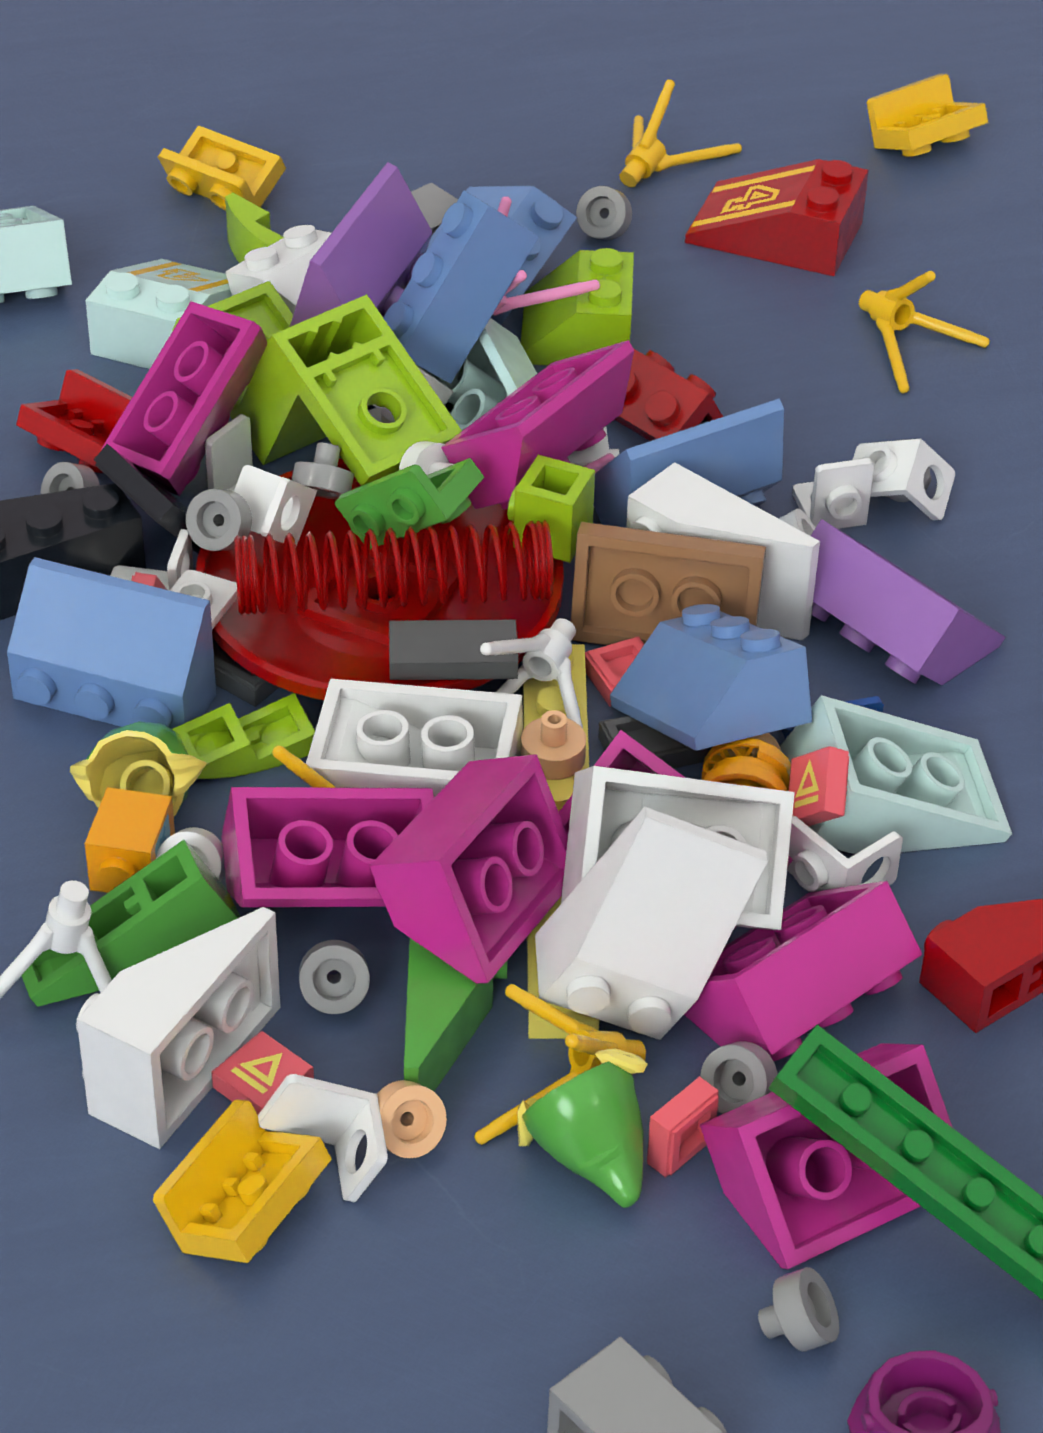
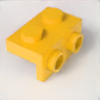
(922, 115)
(222, 165)
(238, 1185)

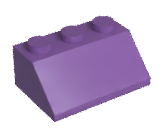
(368, 250)
(895, 611)

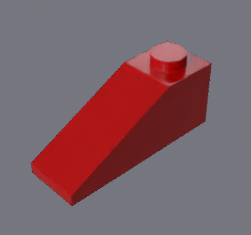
(986, 961)

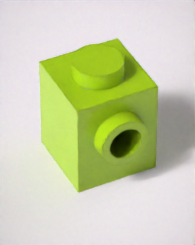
(557, 494)

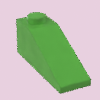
(136, 920)
(440, 1015)

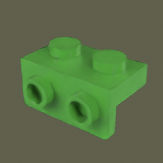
(409, 500)

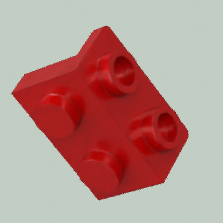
(663, 401)
(78, 420)

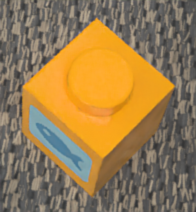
(126, 835)

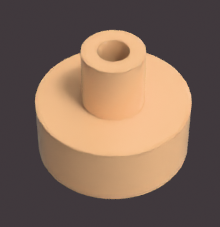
(558, 744)
(411, 1118)

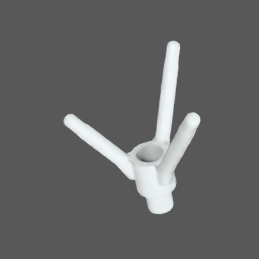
(544, 660)
(63, 932)

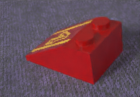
(786, 215)

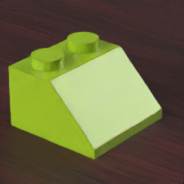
(582, 321)

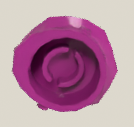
(925, 1395)

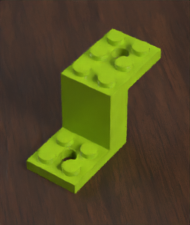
(323, 378)

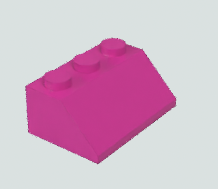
(188, 394)
(546, 416)
(312, 843)
(477, 865)
(807, 974)
(798, 1182)

